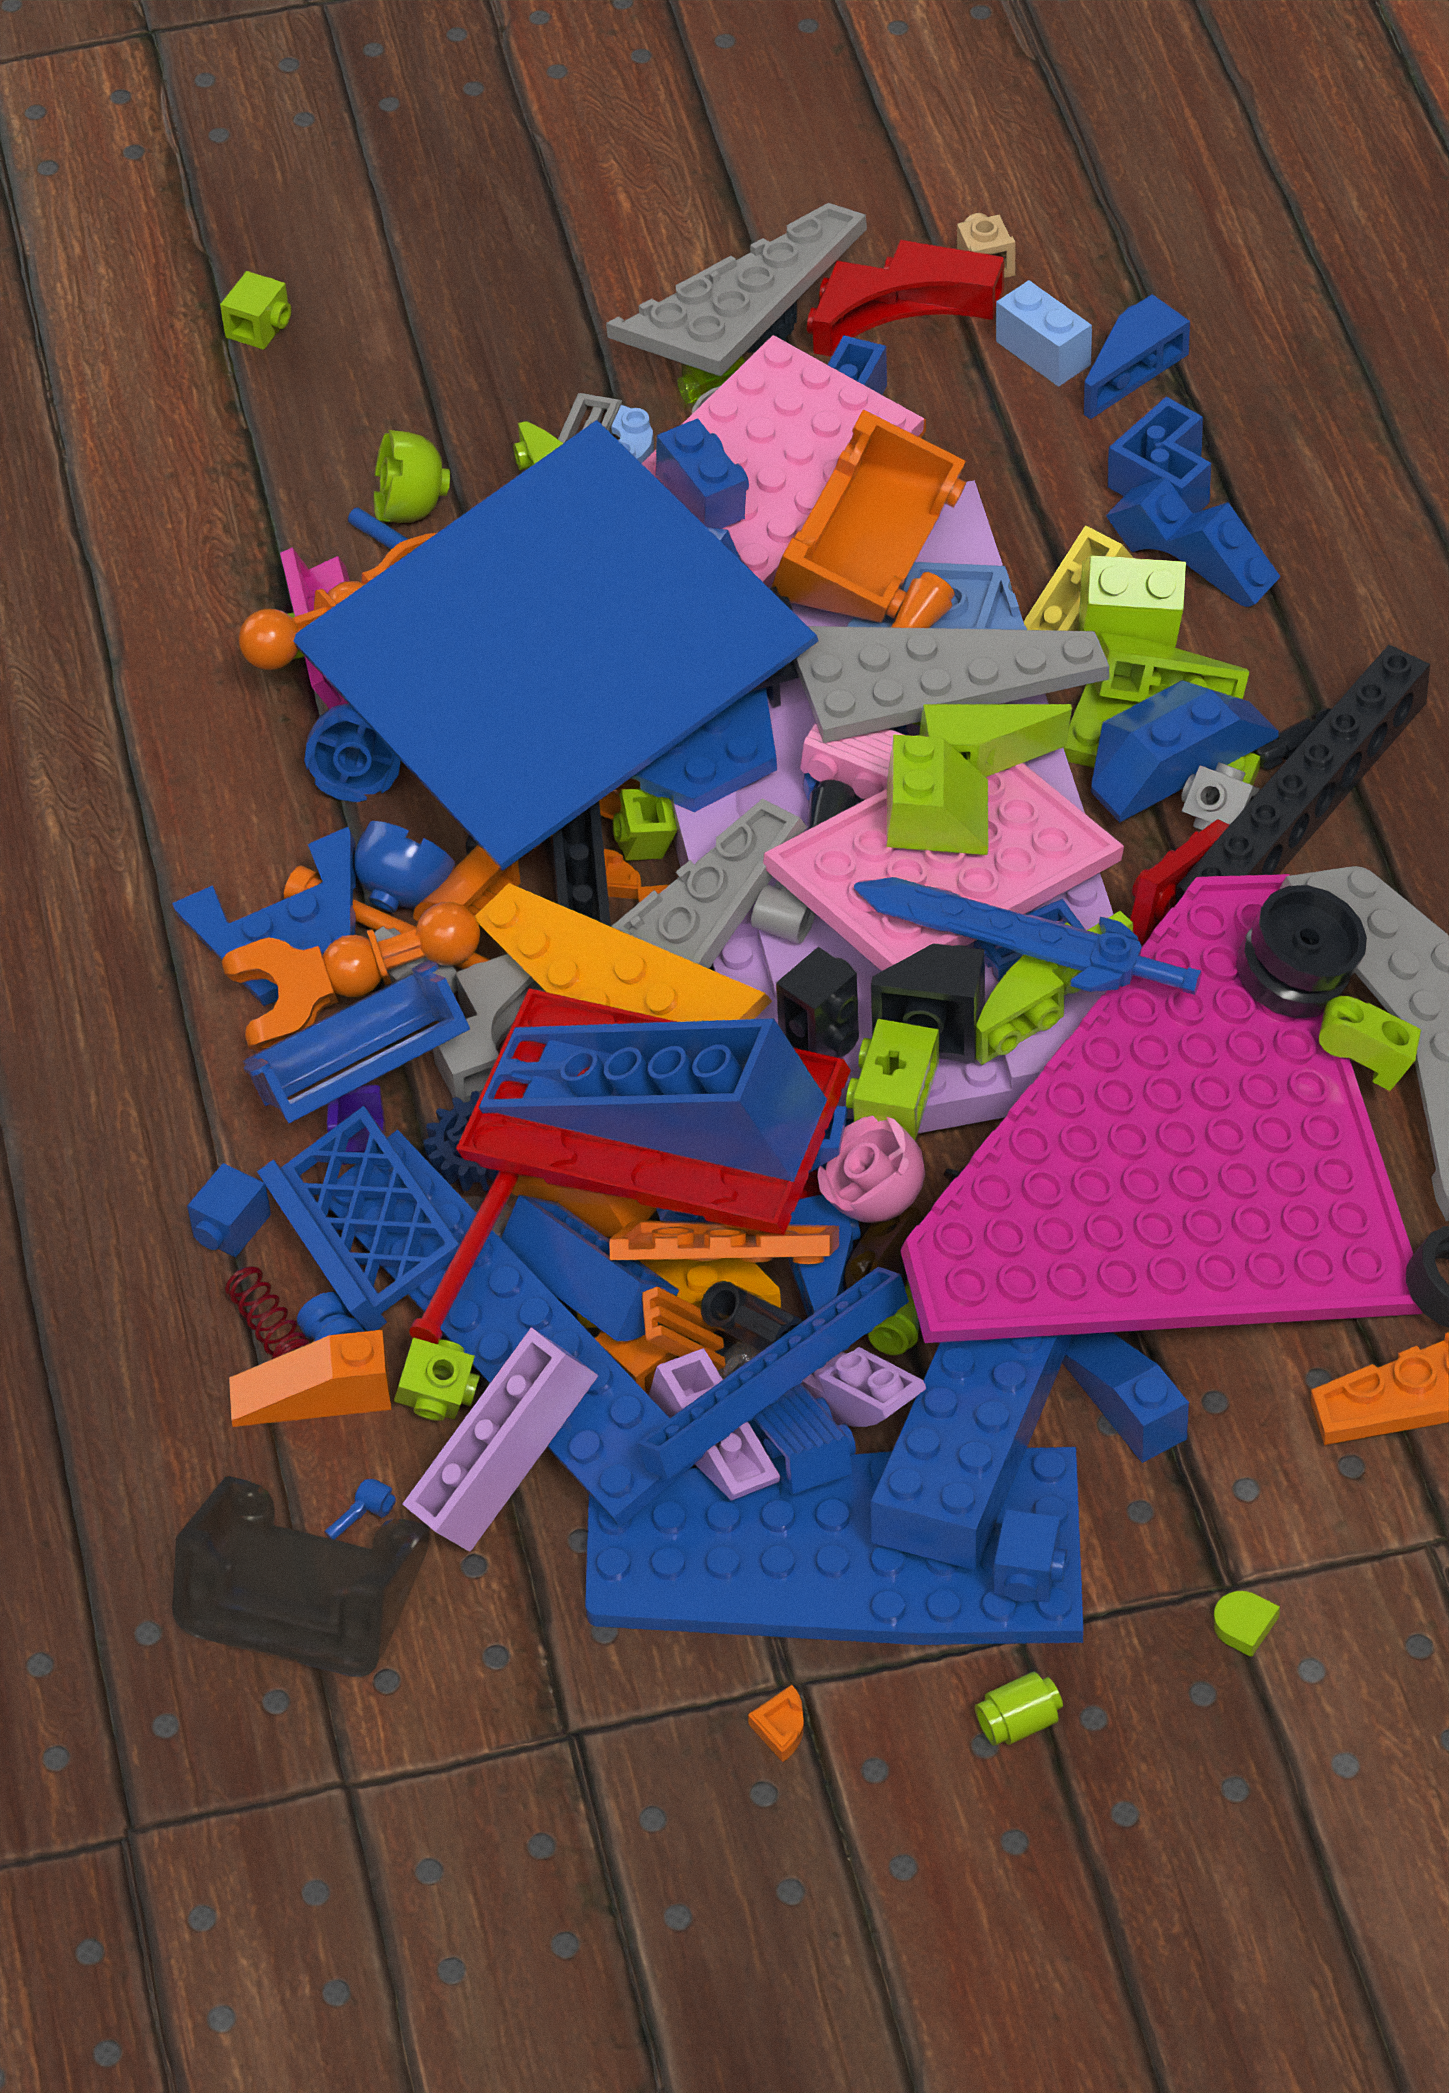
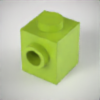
(255, 310)

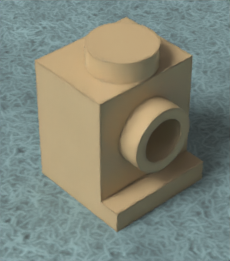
(989, 237)

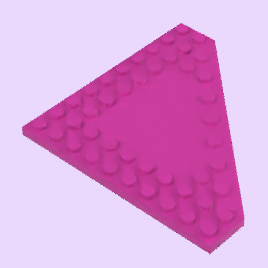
(1171, 1167)

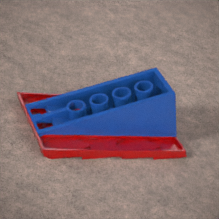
(657, 1109)

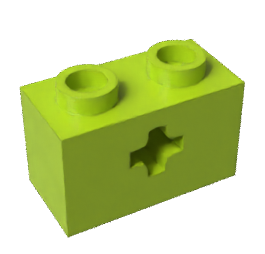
(895, 1074)

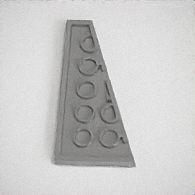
(883, 675)

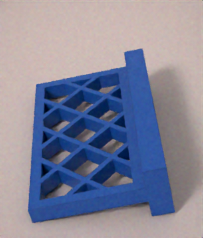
(321, 1233)

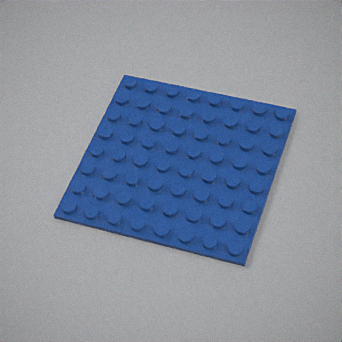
(552, 643)

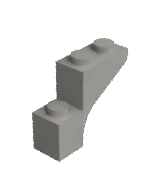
(490, 1000)

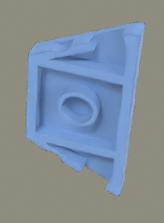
(980, 600)

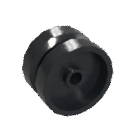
(1301, 951)

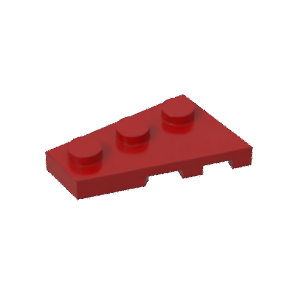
(1156, 887)

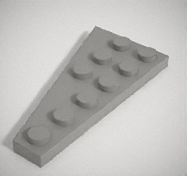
(735, 301)
(714, 894)

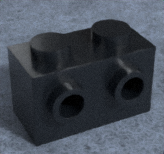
(819, 1005)

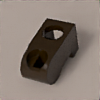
(882, 1247)

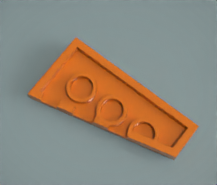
(714, 1241)
(1386, 1398)

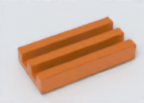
(684, 1321)

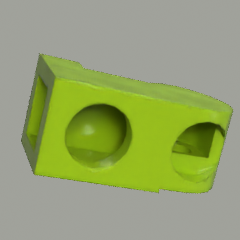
(1369, 1038)

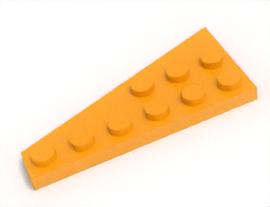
(609, 967)

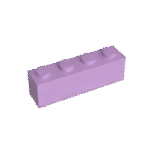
(500, 1440)

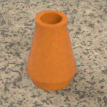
(924, 602)

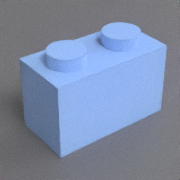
(1043, 333)

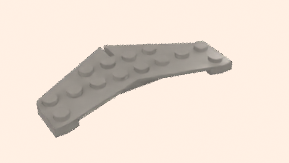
(1410, 977)

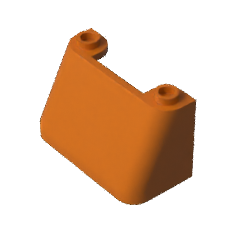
(870, 522)

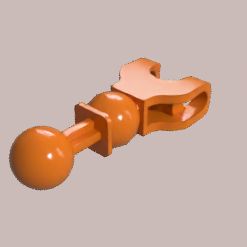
(269, 633)
(348, 967)

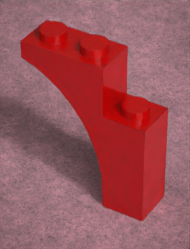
(912, 284)

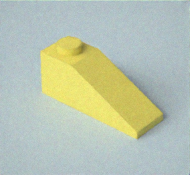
(1060, 600)

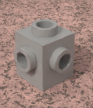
(1216, 795)

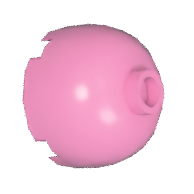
(875, 1172)

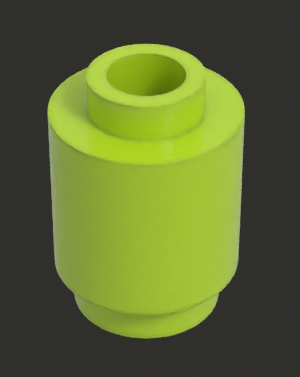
(1019, 1709)

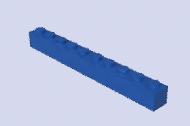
(772, 1373)

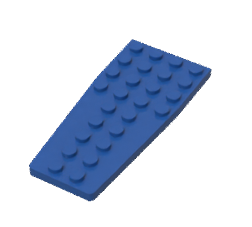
(810, 1566)

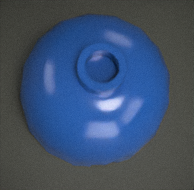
(349, 756)
(397, 868)

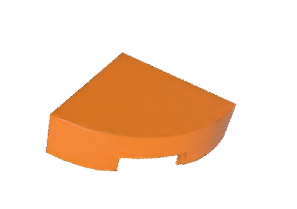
(620, 876)
(780, 1722)

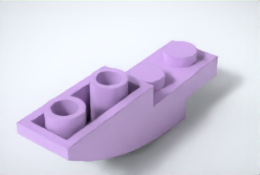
(862, 1387)

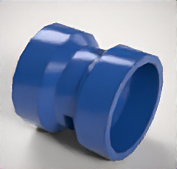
(326, 1316)

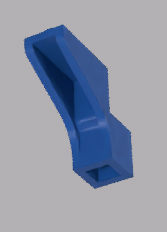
(1208, 541)

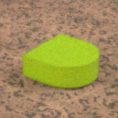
(1244, 1620)

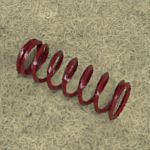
(280, 1348)

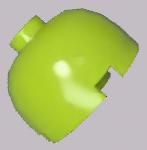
(409, 478)

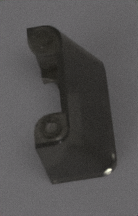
(290, 1589)

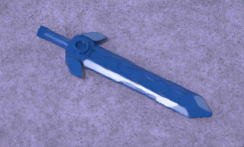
(1103, 958)

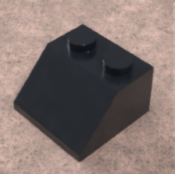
(936, 990)

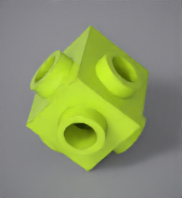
(436, 1379)

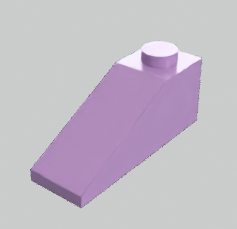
(734, 1464)

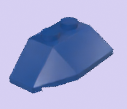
(1166, 738)

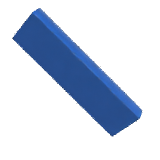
(578, 1269)

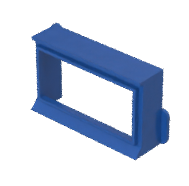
(354, 1035)

